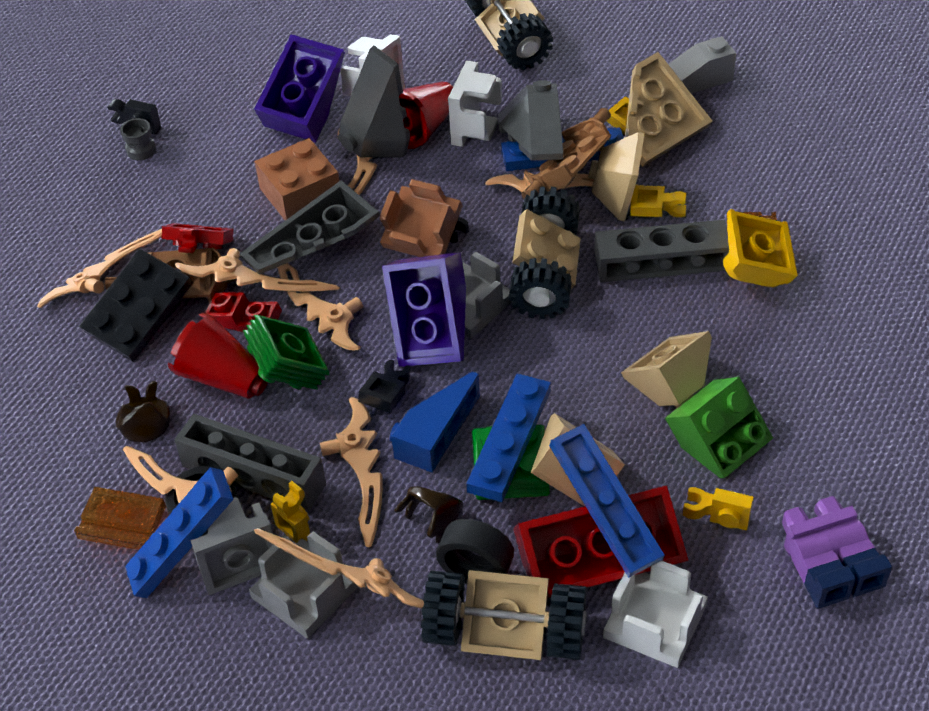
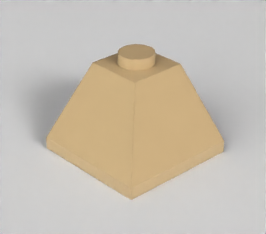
(617, 174)
(672, 369)

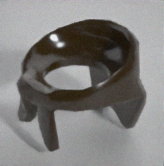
(143, 417)
(445, 508)

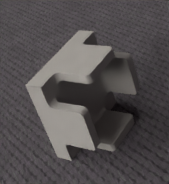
(484, 293)
(231, 548)
(298, 590)

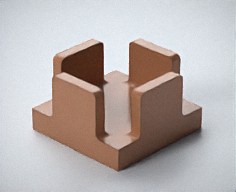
(419, 219)

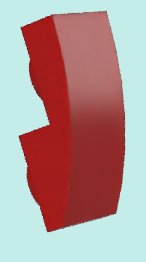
(235, 310)

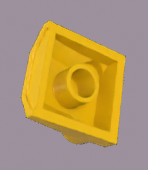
(759, 250)

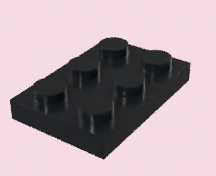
(136, 304)

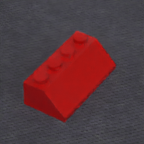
(574, 551)

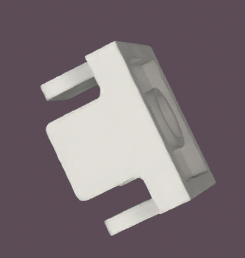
(390, 46)
(464, 104)
(656, 613)

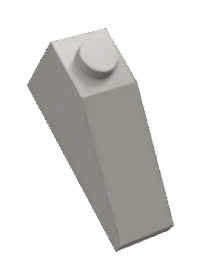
(705, 64)

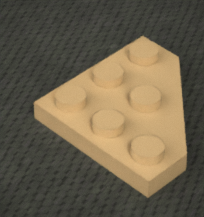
(661, 109)

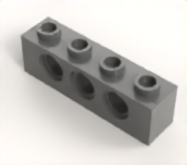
(661, 250)
(259, 462)

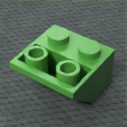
(720, 426)

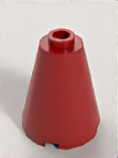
(425, 110)
(215, 358)

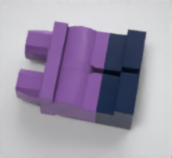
(833, 553)

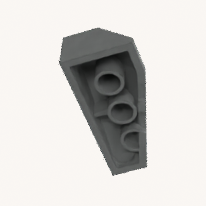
(374, 114)
(534, 121)
(320, 223)

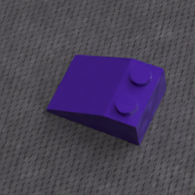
(301, 88)
(427, 308)

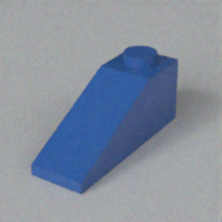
(433, 424)

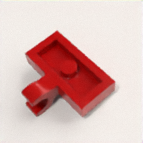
(188, 236)

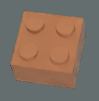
(295, 176)

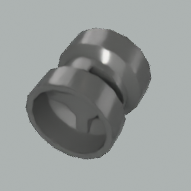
(138, 139)

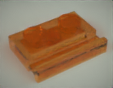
(120, 518)

